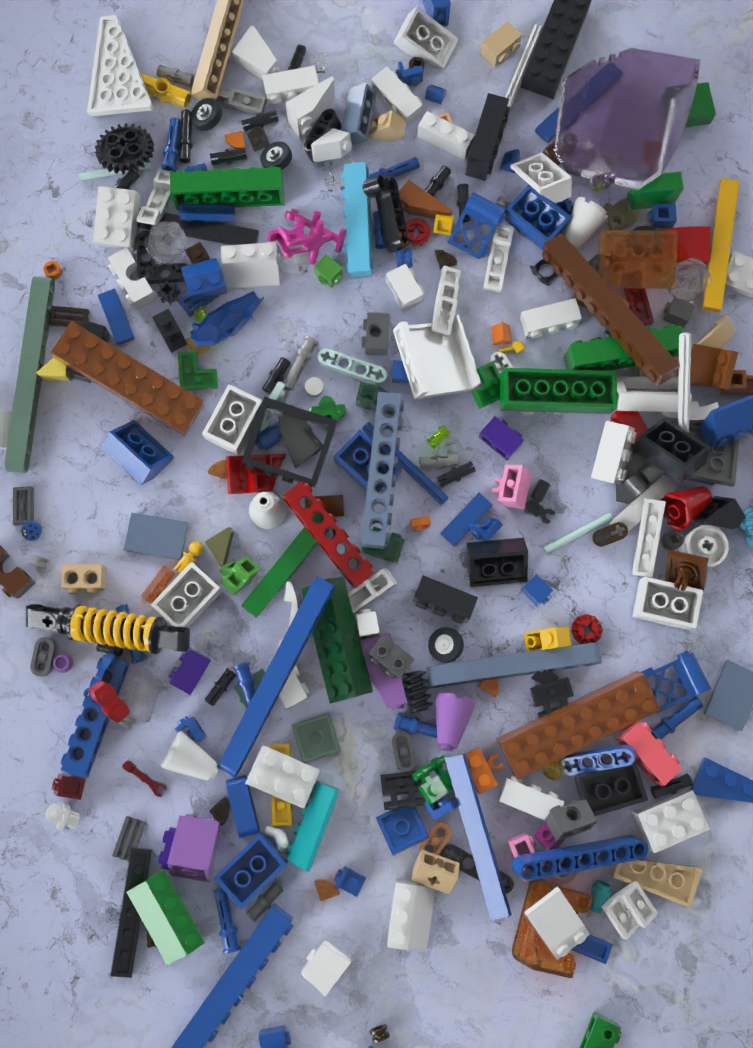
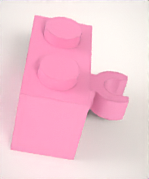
(513, 486)

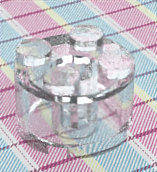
(166, 242)
(295, 265)
(690, 280)

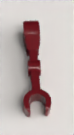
(131, 768)

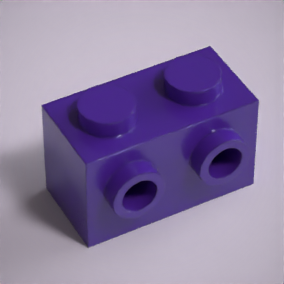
(501, 437)
(189, 670)

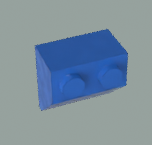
(204, 280)

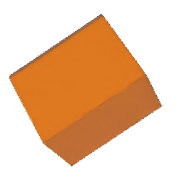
(501, 334)

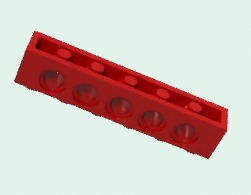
(317, 531)

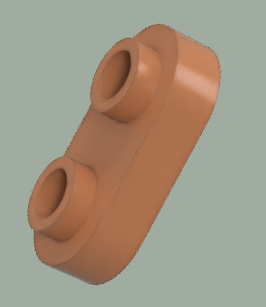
(436, 841)

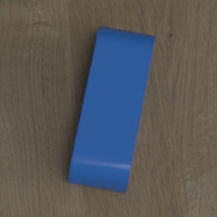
(242, 806)

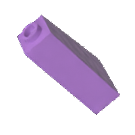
(389, 688)

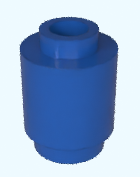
(268, 438)

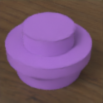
(63, 663)

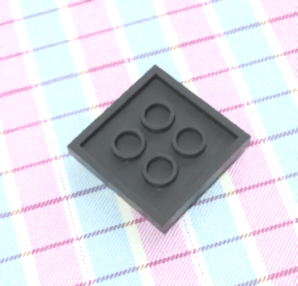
(721, 462)

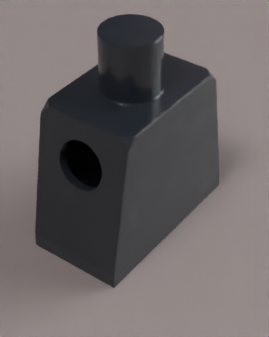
(168, 328)

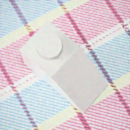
(331, 145)
(367, 624)

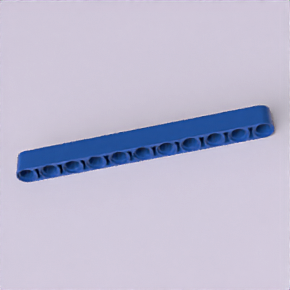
(276, 676)

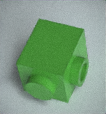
(328, 271)

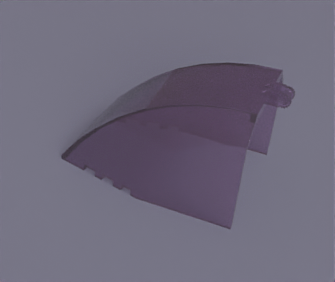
(624, 116)

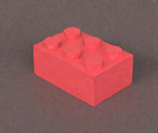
(650, 752)

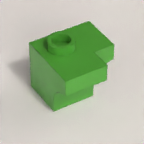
(238, 574)

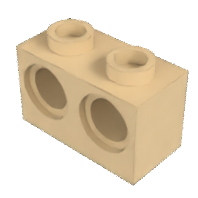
(84, 573)

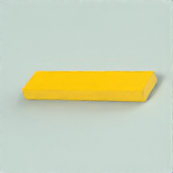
(280, 809)

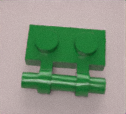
(438, 786)

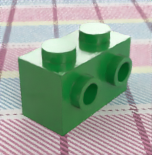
(601, 1033)

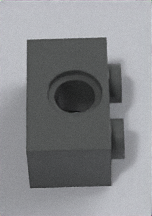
(380, 323)
(563, 827)

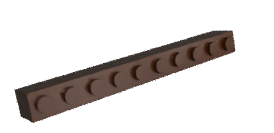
(610, 310)

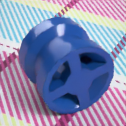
(404, 258)

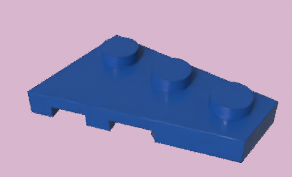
(721, 782)

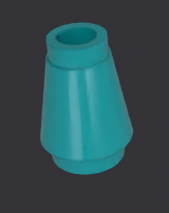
(601, 892)

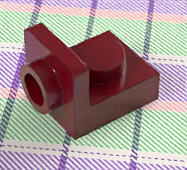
(68, 786)

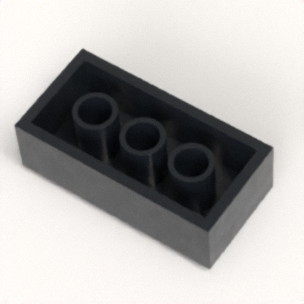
(488, 137)

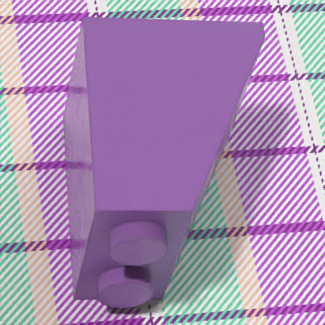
(194, 848)

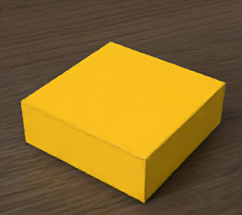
(443, 224)

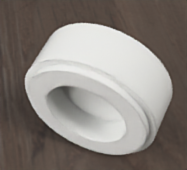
(314, 387)

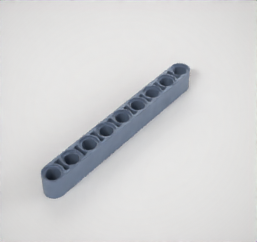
(514, 665)

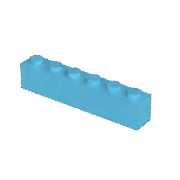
(357, 220)

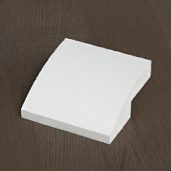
(629, 910)

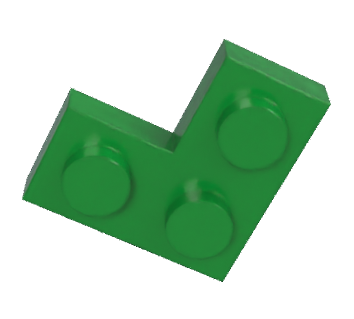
(191, 377)
(491, 390)

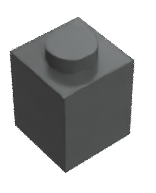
(678, 312)

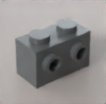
(391, 657)

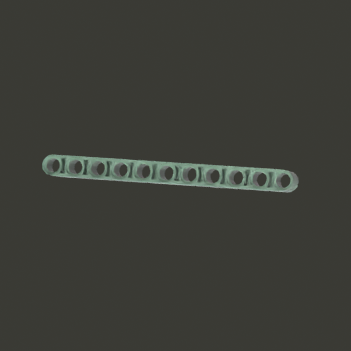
(28, 381)

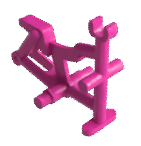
(312, 243)

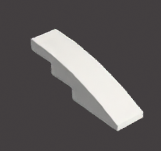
(446, 300)

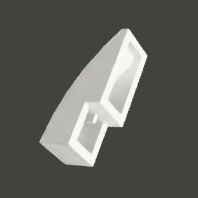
(696, 415)
(371, 589)

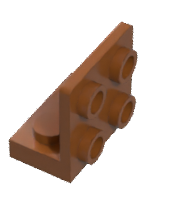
(712, 366)

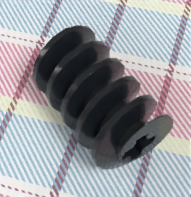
(417, 694)

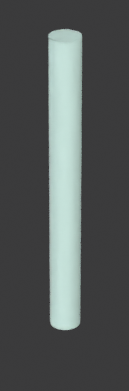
(104, 172)
(577, 533)

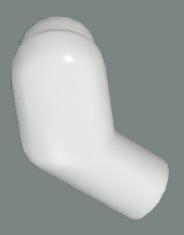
(280, 837)

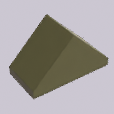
(220, 545)

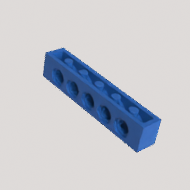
(83, 766)

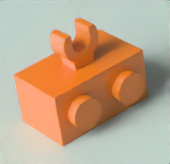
(480, 770)

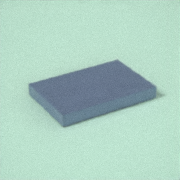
(156, 536)
(732, 696)

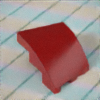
(692, 243)
(245, 481)

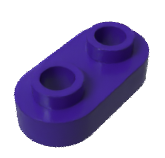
(168, 840)

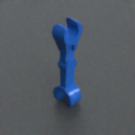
(107, 662)

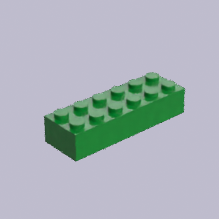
(229, 187)
(608, 353)
(558, 390)

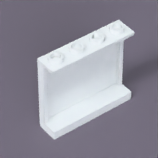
(436, 361)

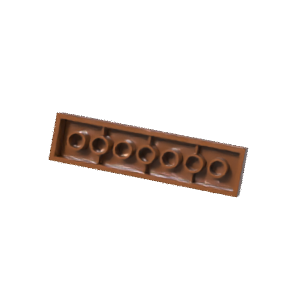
(127, 378)
(578, 724)

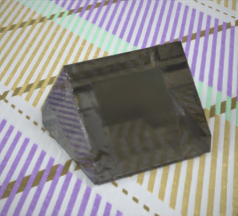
(258, 138)

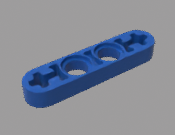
(598, 763)

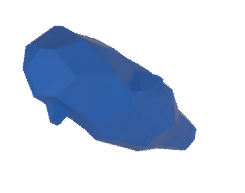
(225, 320)

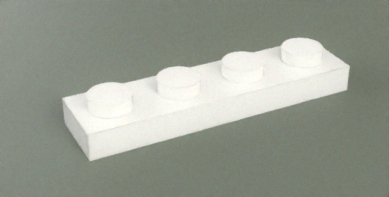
(648, 537)

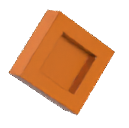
(420, 524)

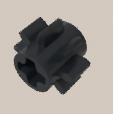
(172, 289)

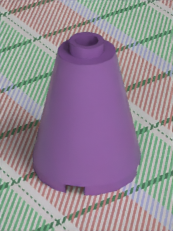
(452, 719)

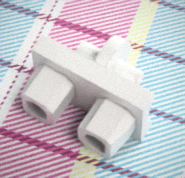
(62, 816)

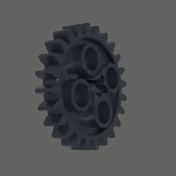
(124, 148)

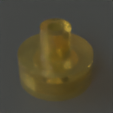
(553, 771)

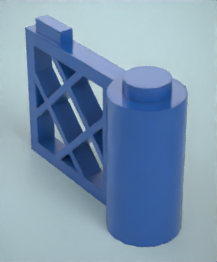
(483, 211)
(689, 674)

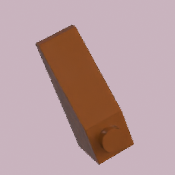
(420, 203)

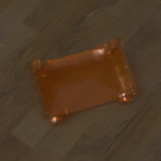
(529, 947)

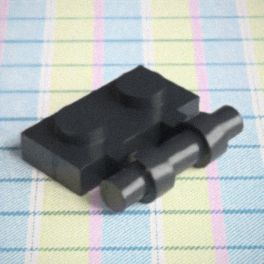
(551, 692)
(399, 784)

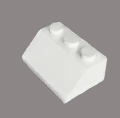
(545, 177)
(250, 265)
(410, 916)

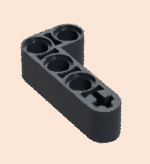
(390, 210)

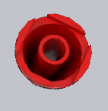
(685, 506)

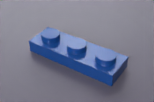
(207, 212)

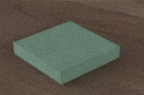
(316, 738)

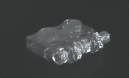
(328, 166)

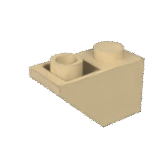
(387, 127)

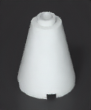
(584, 221)
(267, 510)
(189, 759)

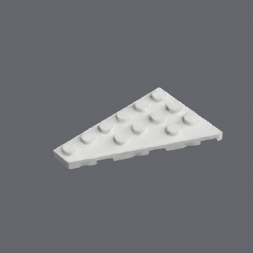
(115, 75)

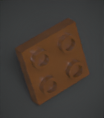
(686, 570)

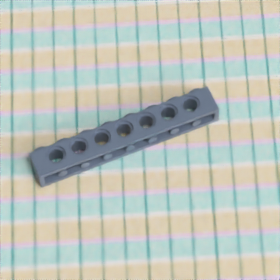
(385, 402)

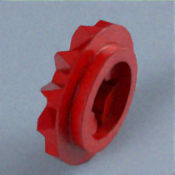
(423, 228)
(578, 631)

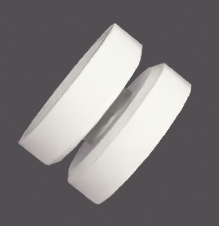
(709, 537)

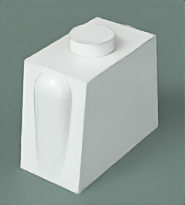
(325, 966)

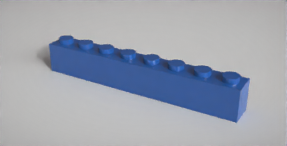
(235, 979)

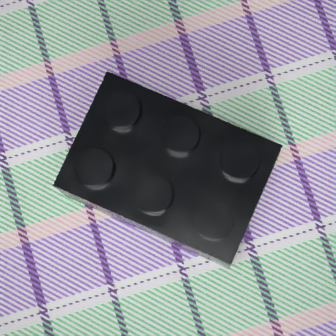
(673, 449)
(444, 600)
(611, 788)

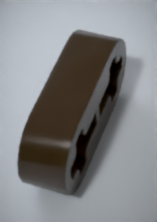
(612, 538)

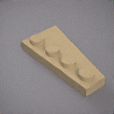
(663, 879)

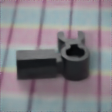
(533, 507)

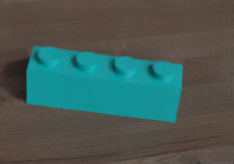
(313, 825)

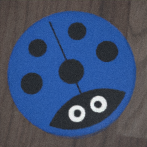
(31, 530)

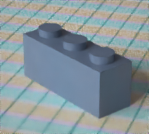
(359, 112)

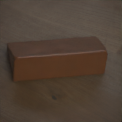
(332, 503)

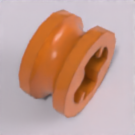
(50, 265)

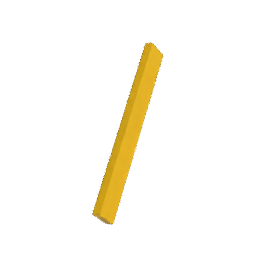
(720, 244)

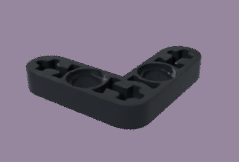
(153, 268)

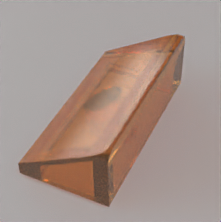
(158, 584)

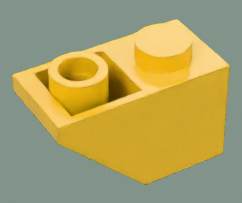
(547, 639)

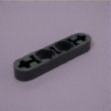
(473, 871)

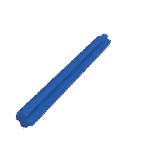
(412, 470)

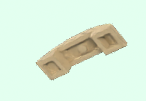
(720, 334)

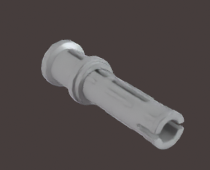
(303, 355)

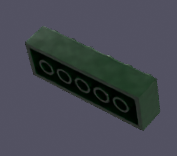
(340, 647)

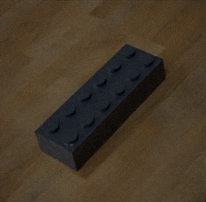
(555, 46)

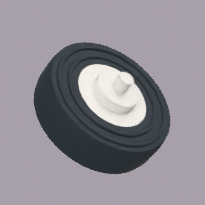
(446, 644)

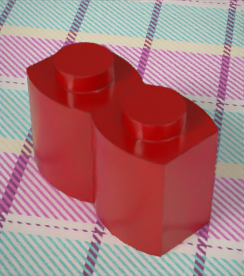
(108, 699)

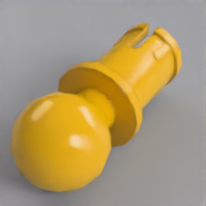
(195, 549)

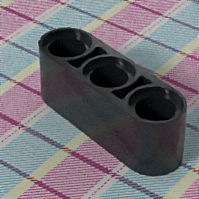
(327, 121)

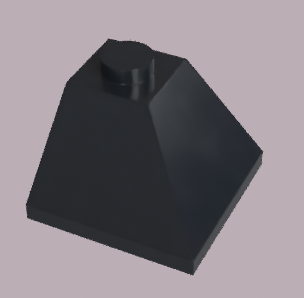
(722, 513)

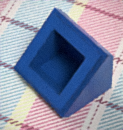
(435, 94)
(510, 158)

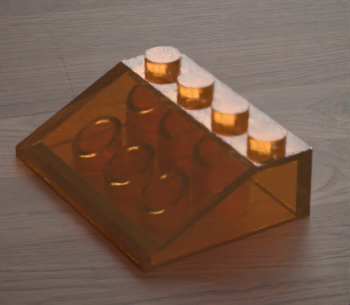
(638, 258)

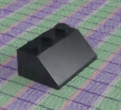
(497, 562)

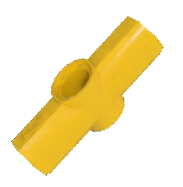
(171, 94)

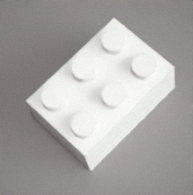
(116, 218)
(232, 420)
(614, 452)
(187, 597)
(664, 604)
(282, 776)
(671, 820)

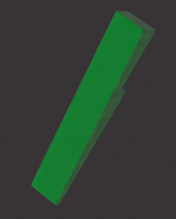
(281, 571)

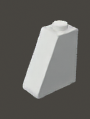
(254, 54)

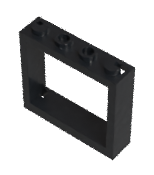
(298, 413)

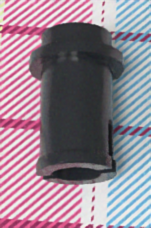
(106, 648)

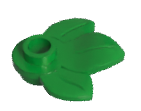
(329, 409)

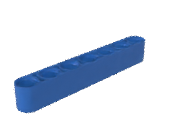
(571, 855)

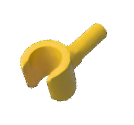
(517, 346)

